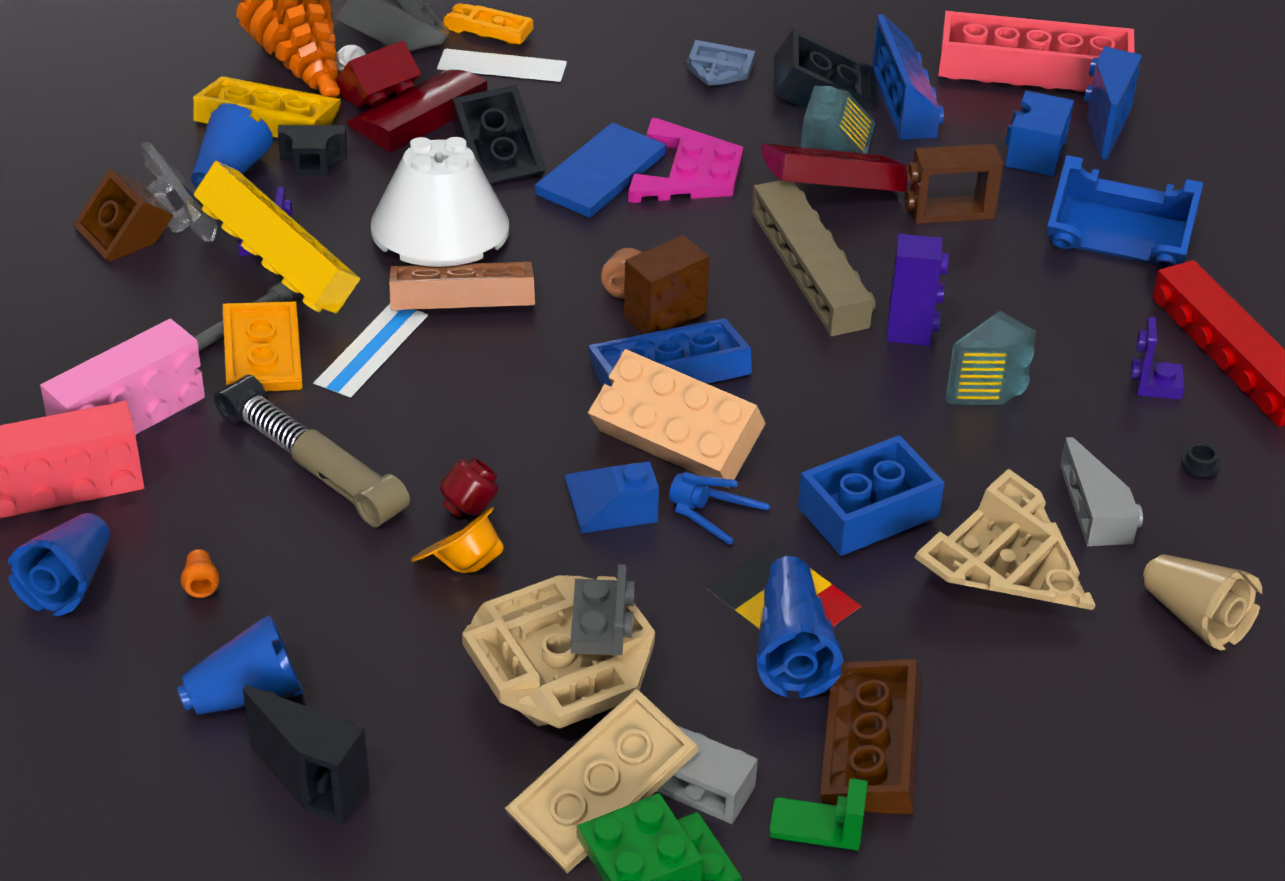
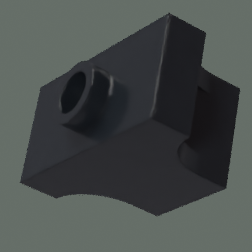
(312, 147)

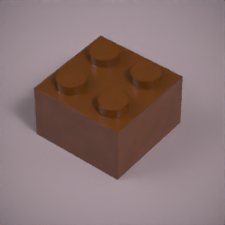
(666, 285)

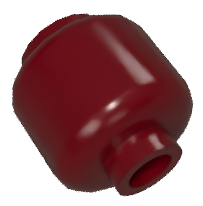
(469, 487)

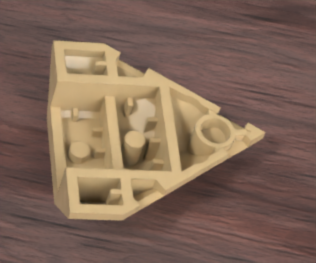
(1009, 548)

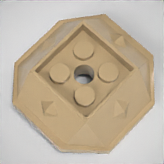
(527, 661)

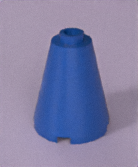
(232, 140)
(59, 564)
(252, 659)

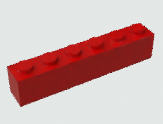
(1225, 334)

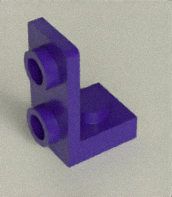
(1155, 378)

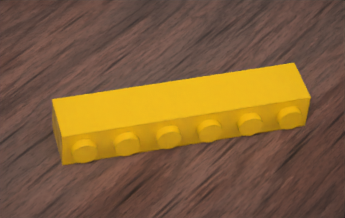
(277, 238)

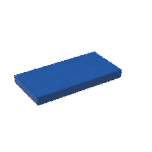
(600, 169)

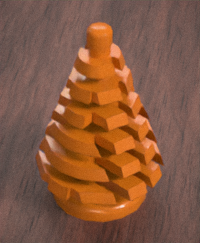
(299, 36)

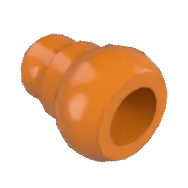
(199, 575)

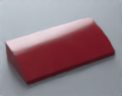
(417, 110)
(835, 167)

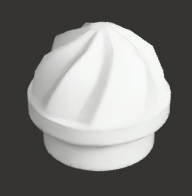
(348, 53)

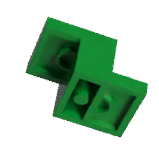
(652, 845)

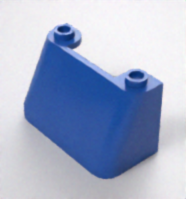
(1122, 217)

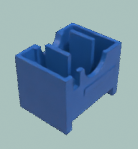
(1038, 133)

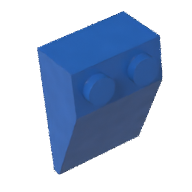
(1111, 95)

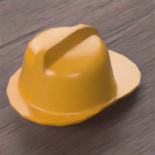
(468, 548)

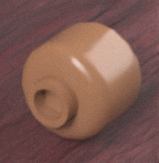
(614, 272)

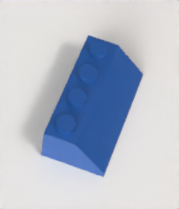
(904, 83)

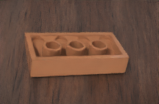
(462, 286)

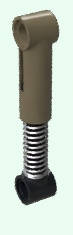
(373, 495)

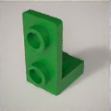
(822, 823)

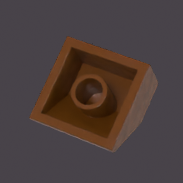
(122, 217)

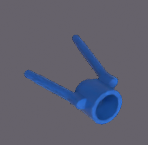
(692, 492)

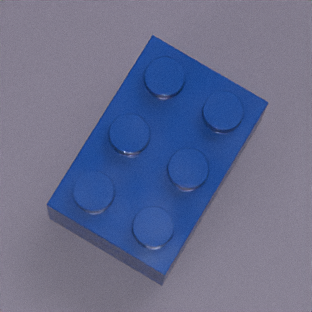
(870, 495)

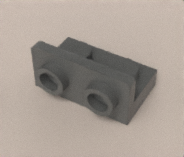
(600, 614)

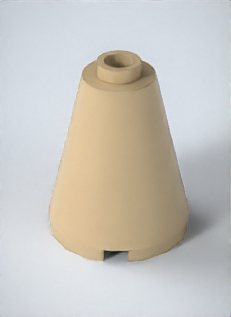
(1205, 597)

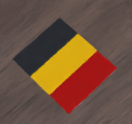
(745, 588)

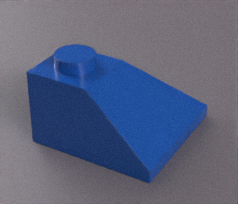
(614, 496)

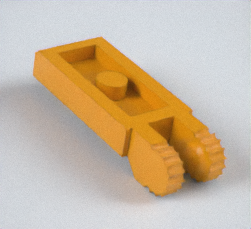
(489, 23)

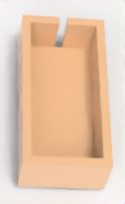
(677, 417)

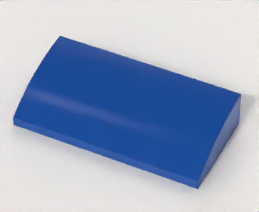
(701, 350)

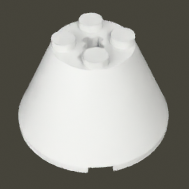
(439, 207)

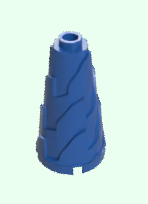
(795, 636)

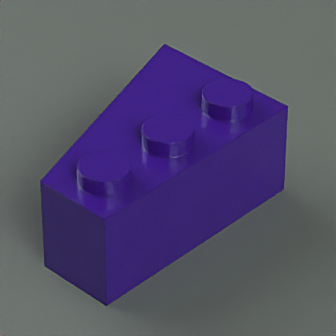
(916, 289)

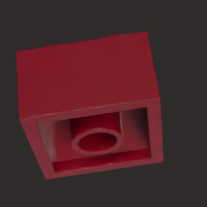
(378, 75)

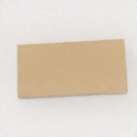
(605, 770)

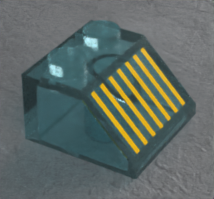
(836, 122)
(991, 362)

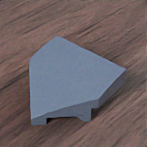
(720, 63)

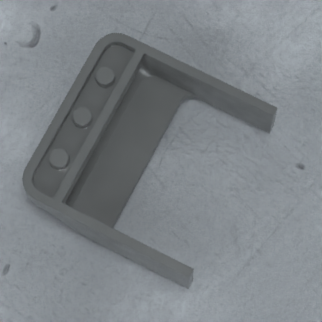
(395, 21)

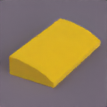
(270, 103)

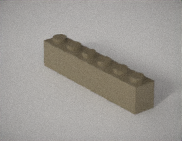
(813, 257)

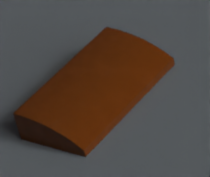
(874, 734)

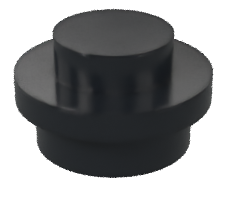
(1201, 460)

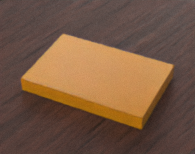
(263, 343)

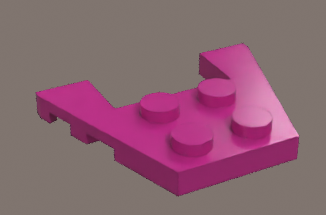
(700, 168)

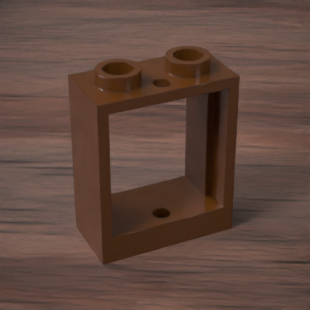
(949, 160)

